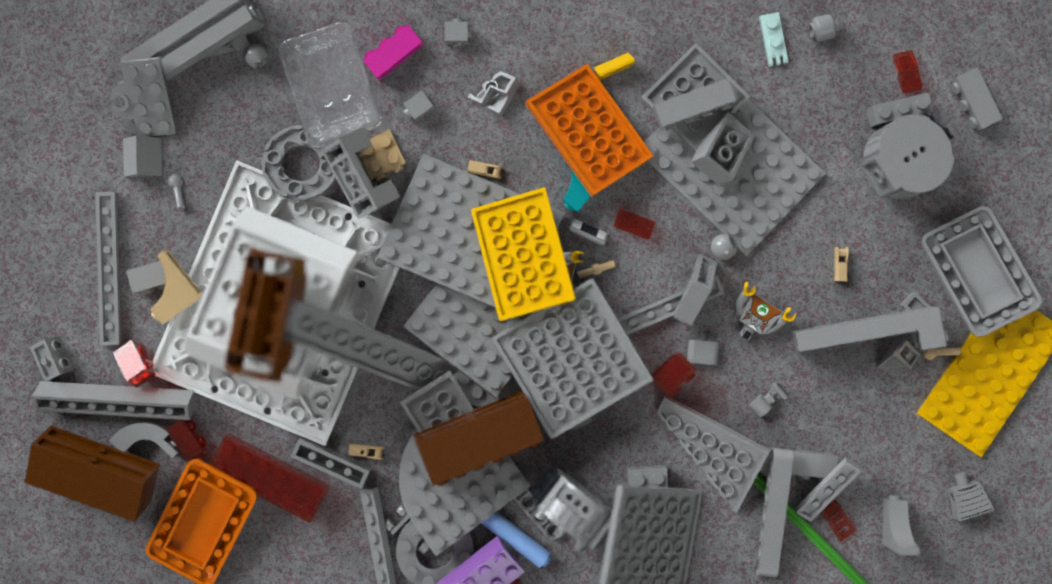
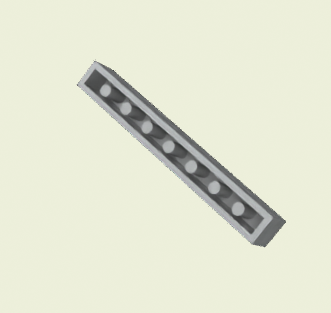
(114, 400)

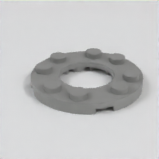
(279, 181)
(417, 572)

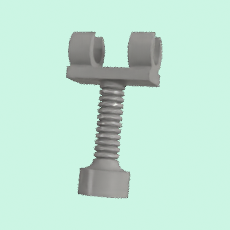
(393, 528)

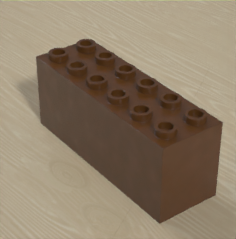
(478, 438)
(91, 473)

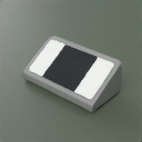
(588, 232)

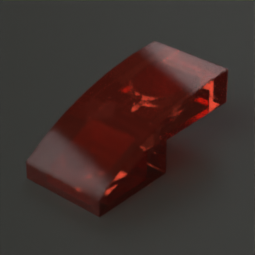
(908, 71)

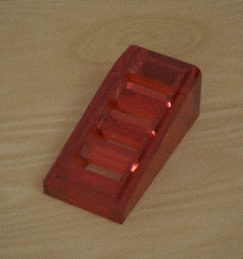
(832, 508)

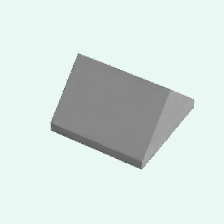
(142, 156)

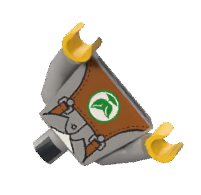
(759, 314)

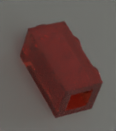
(187, 439)

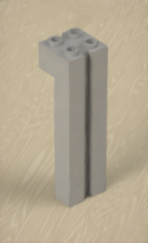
(200, 34)
(923, 324)

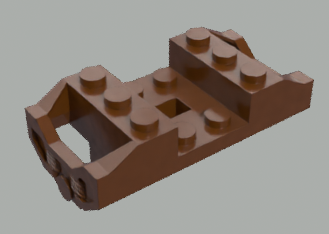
(263, 315)

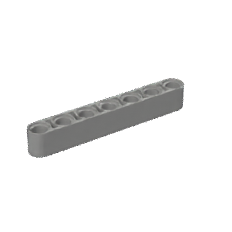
(774, 512)

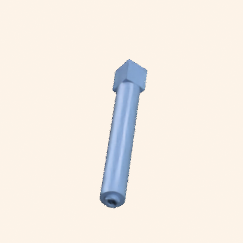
(517, 539)

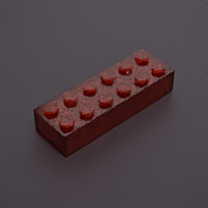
(271, 477)

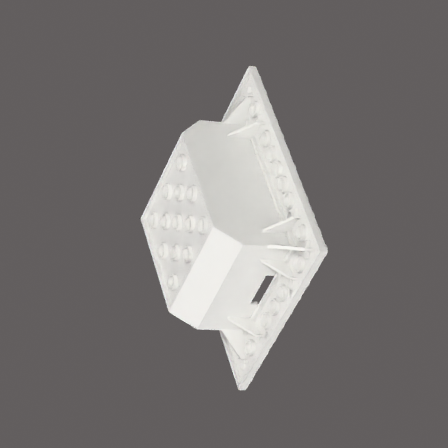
(337, 259)

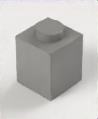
(418, 106)

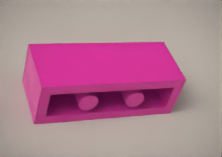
(392, 51)

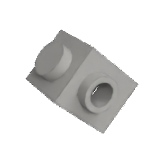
(457, 33)

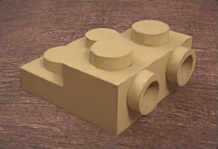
(382, 156)

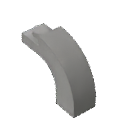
(145, 430)

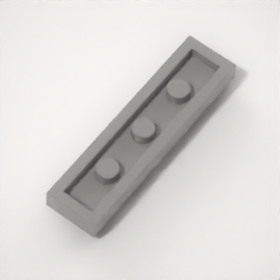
(828, 489)

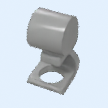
(762, 403)

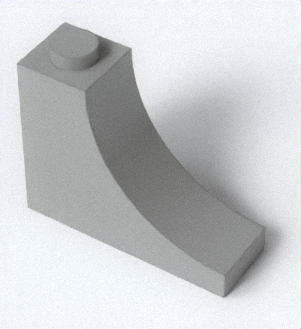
(696, 290)
(896, 526)

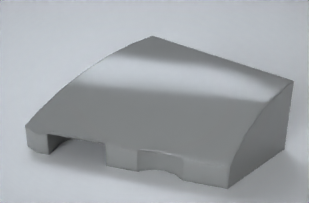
(501, 88)

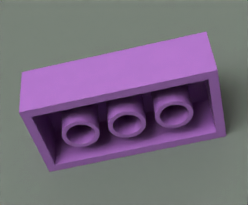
(488, 565)

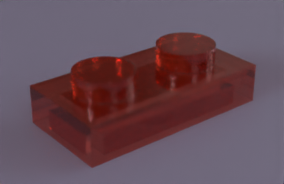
(634, 224)

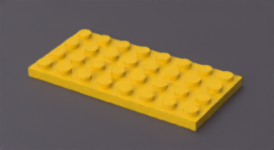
(988, 381)

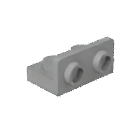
(51, 358)

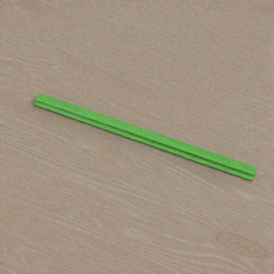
(816, 539)

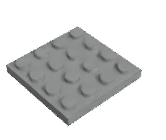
(688, 74)

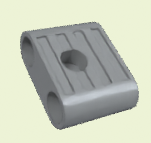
(703, 352)

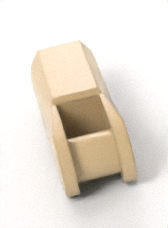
(481, 169)
(841, 268)
(362, 451)

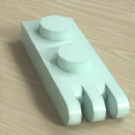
(773, 38)

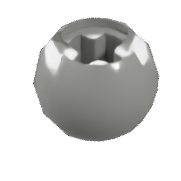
(256, 56)

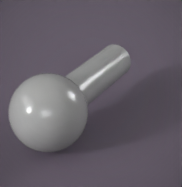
(175, 182)

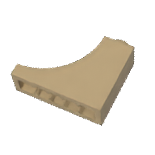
(178, 292)

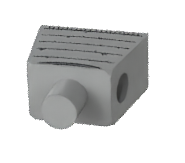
(968, 498)

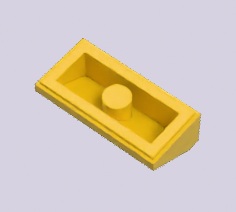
(614, 66)

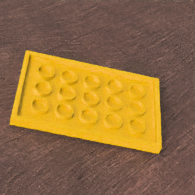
(523, 254)

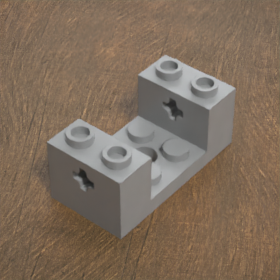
(352, 178)

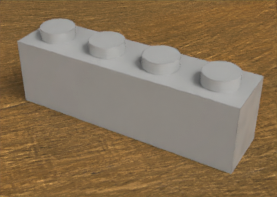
(693, 104)
(331, 462)
(807, 464)

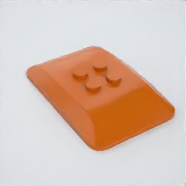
(201, 522)

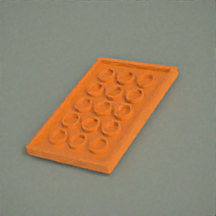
(589, 130)

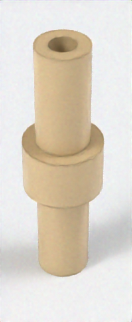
(596, 269)

